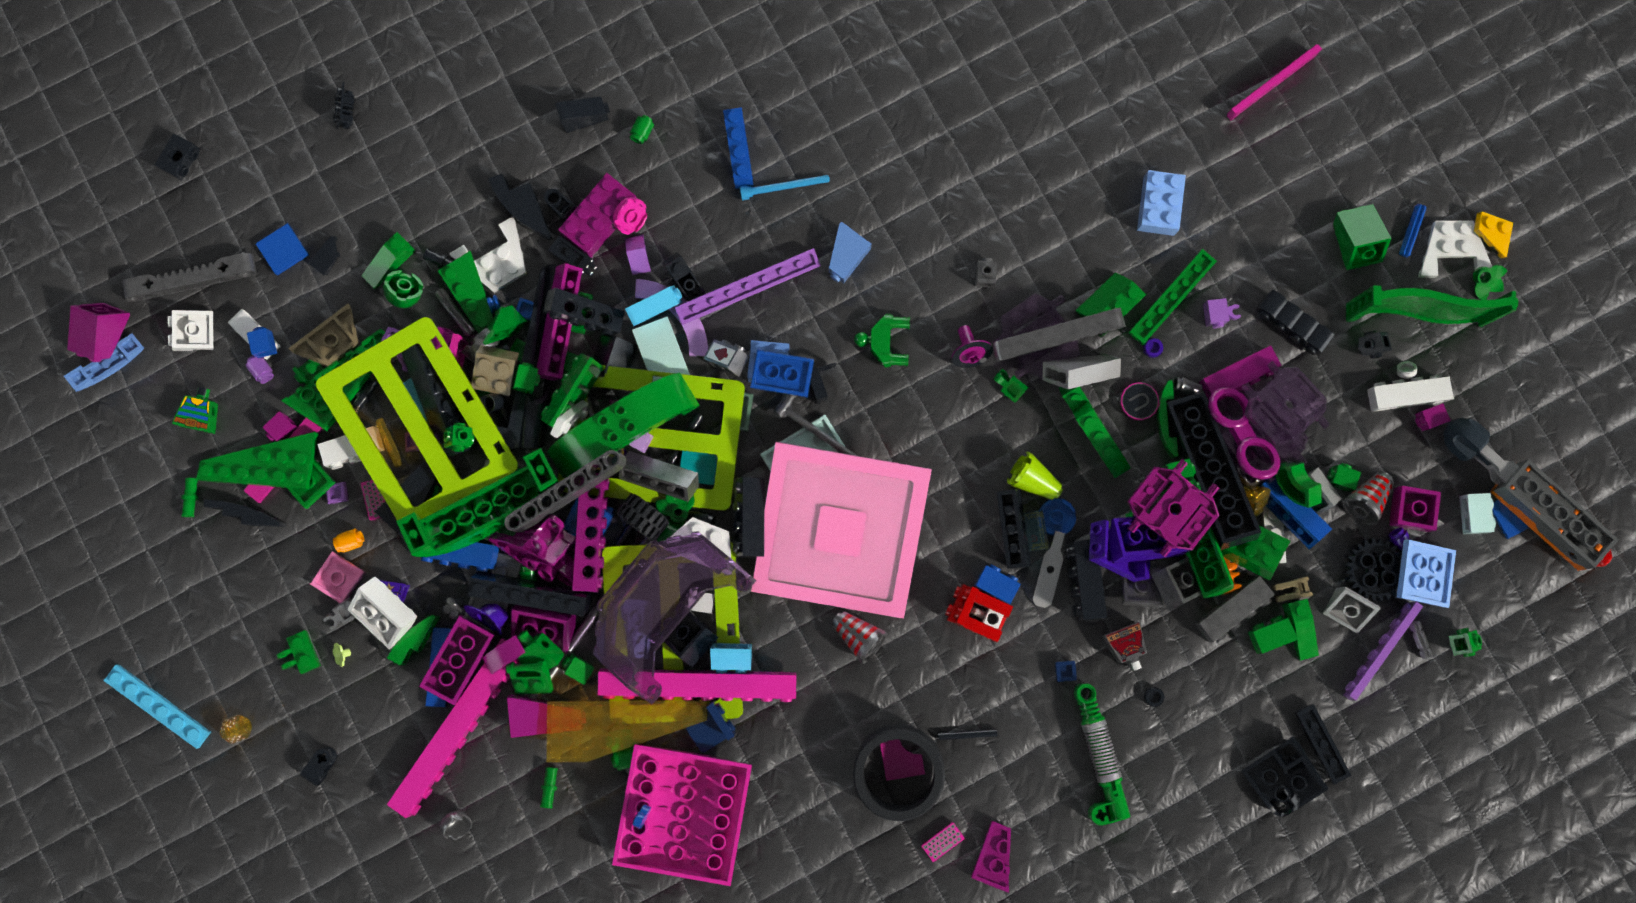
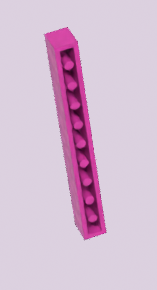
(709, 685)
(448, 739)

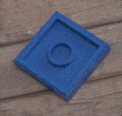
(282, 249)
(1507, 520)

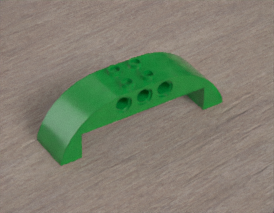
(622, 423)
(477, 513)

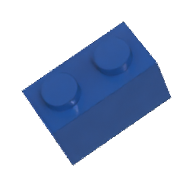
(997, 584)

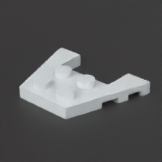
(1453, 240)
(503, 263)

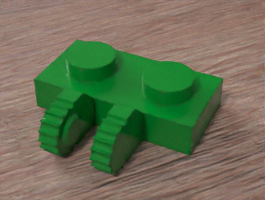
(303, 653)

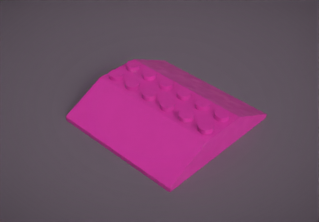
(692, 817)

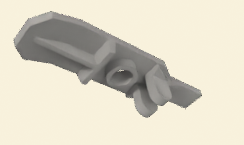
(1047, 581)

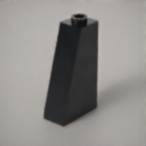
(417, 488)

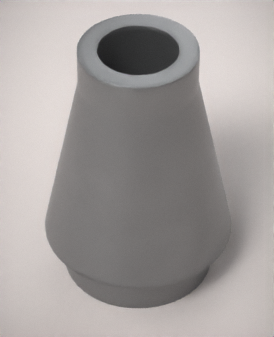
(1183, 386)

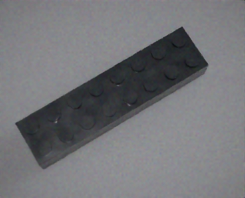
(1205, 447)

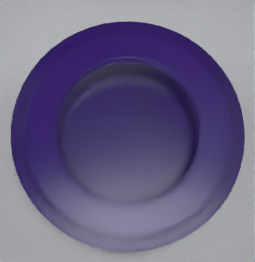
(1153, 348)

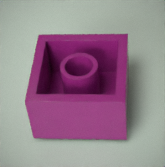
(1415, 508)

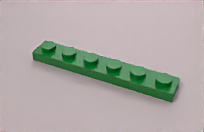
(1172, 297)

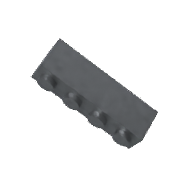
(659, 476)
(1234, 609)

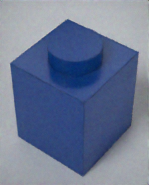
(261, 342)

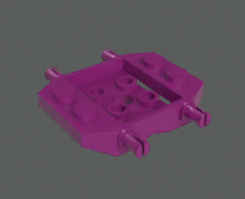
(1162, 520)

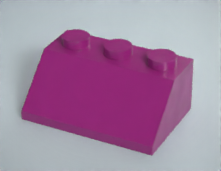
(555, 625)

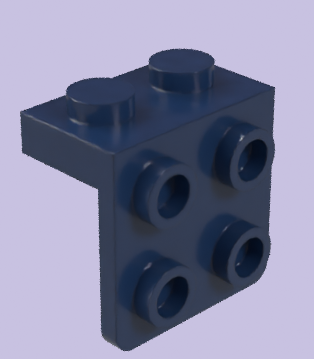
(714, 730)

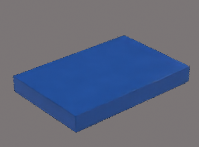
(782, 373)

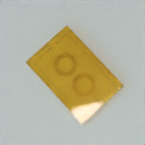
(388, 442)

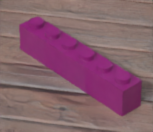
(557, 332)

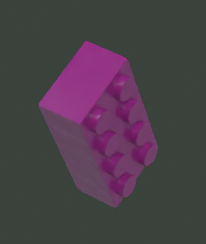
(593, 219)
(457, 660)

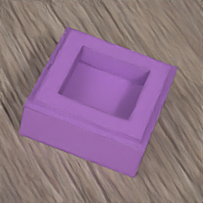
(337, 493)

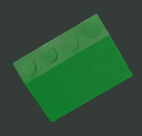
(574, 388)

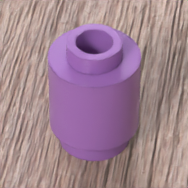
(259, 369)

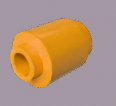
(348, 540)

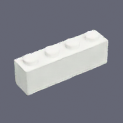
(1409, 394)

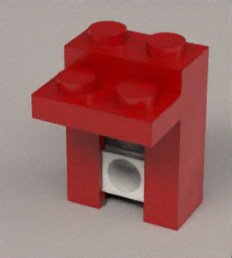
(961, 608)

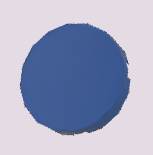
(1058, 516)

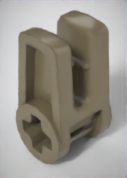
(1300, 589)

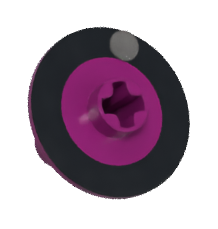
(971, 351)

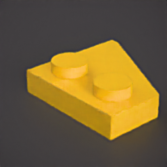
(1494, 231)

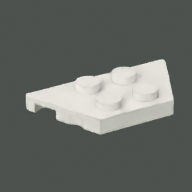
(716, 535)

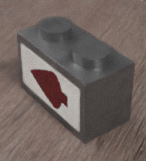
(727, 357)

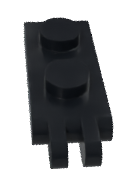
(572, 255)

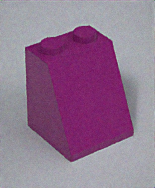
(95, 330)

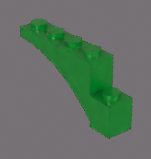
(1095, 430)

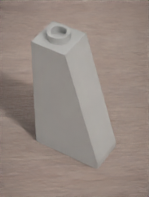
(1081, 371)

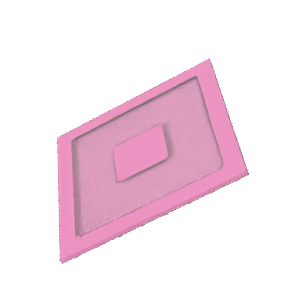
(841, 529)

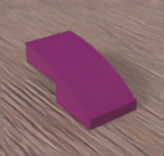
(503, 654)

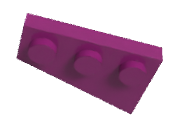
(993, 860)

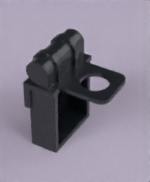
(816, 384)

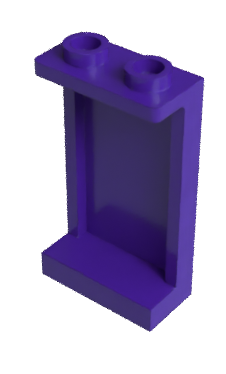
(1100, 555)

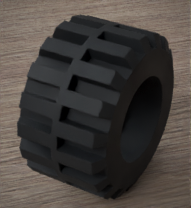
(642, 517)

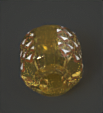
(236, 729)

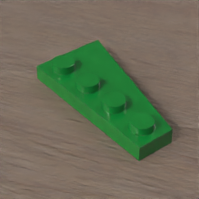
(468, 290)

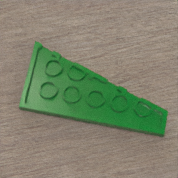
(308, 399)
(275, 464)

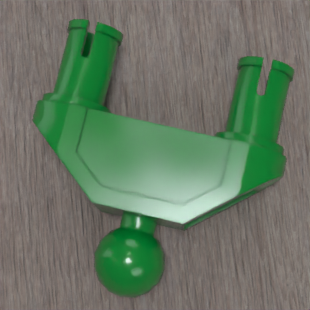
(881, 340)

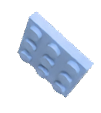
(1426, 573)

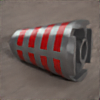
(1369, 499)
(859, 635)

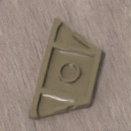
(329, 339)

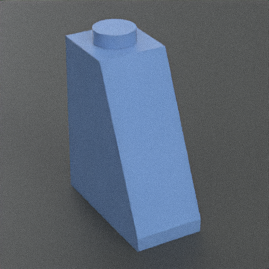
(847, 253)

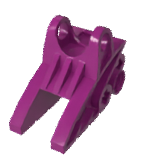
(542, 548)

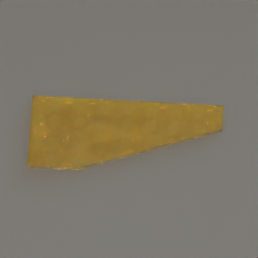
(597, 728)

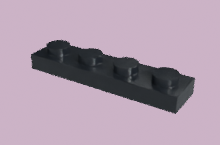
(1322, 744)

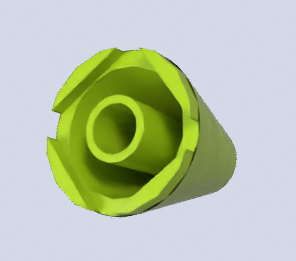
(1034, 477)

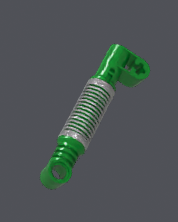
(1104, 761)

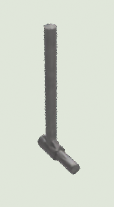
(785, 409)

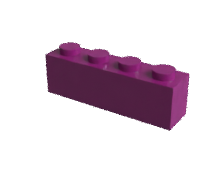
(1240, 373)

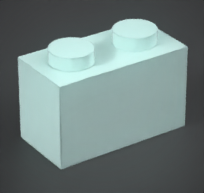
(1477, 513)

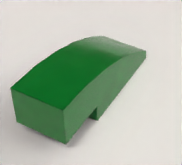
(413, 640)

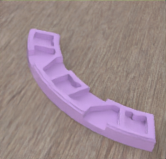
(694, 330)

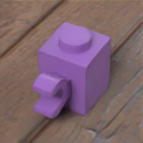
(1218, 313)

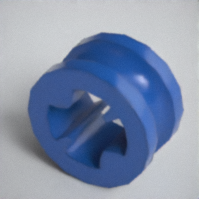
(493, 303)

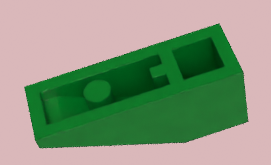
(387, 260)
(504, 325)
(1304, 627)

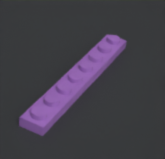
(747, 286)

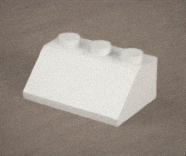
(381, 612)

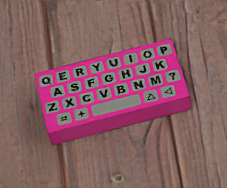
(372, 498)
(942, 841)

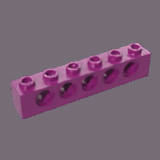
(584, 522)

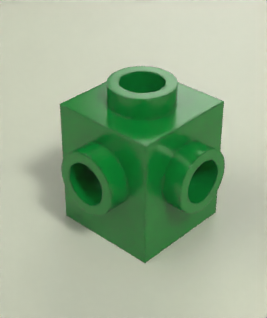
(458, 437)
(1465, 642)

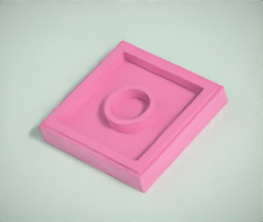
(337, 577)

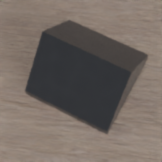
(614, 352)

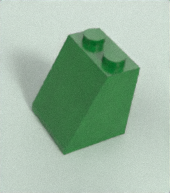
(1361, 236)

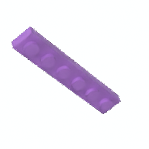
(1378, 655)

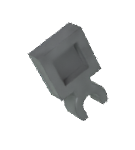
(340, 614)

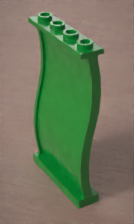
(1430, 306)

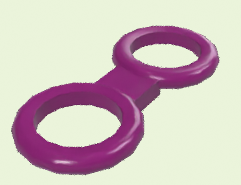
(1243, 434)

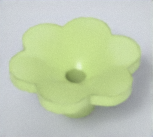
(340, 654)

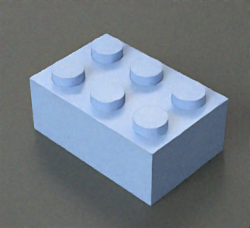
(1161, 203)

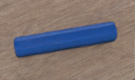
(1412, 230)

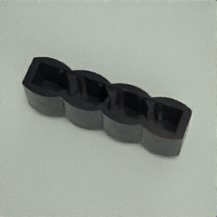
(1295, 322)

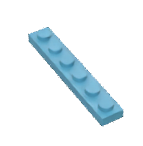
(157, 706)

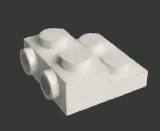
(191, 330)

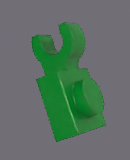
(1012, 388)

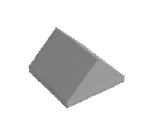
(1350, 609)

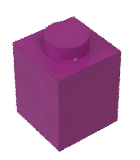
(1432, 417)
(279, 427)

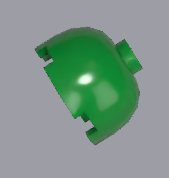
(402, 289)

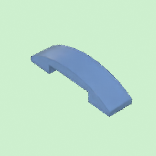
(95, 372)

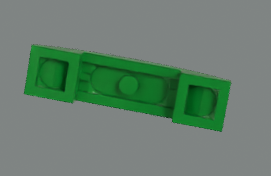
(1169, 444)

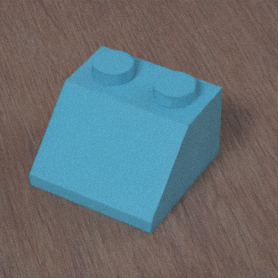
(731, 657)

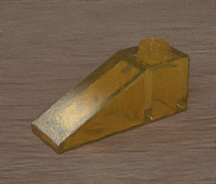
(1257, 497)

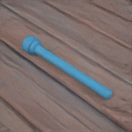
(747, 191)

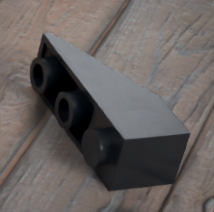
(683, 277)

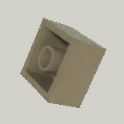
(494, 370)

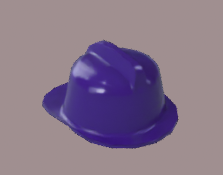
(489, 615)

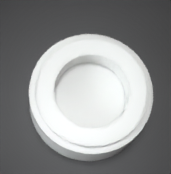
(1406, 369)

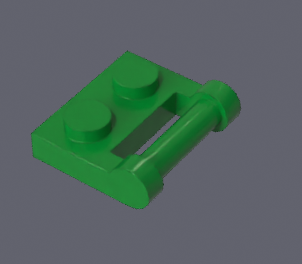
(530, 682)

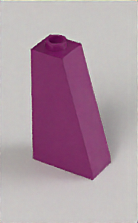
(526, 716)

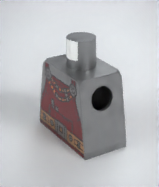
(1127, 645)

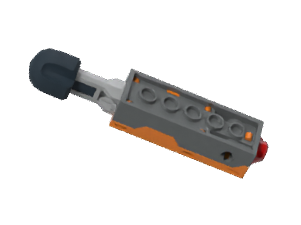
(1535, 499)

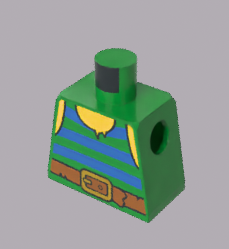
(197, 412)

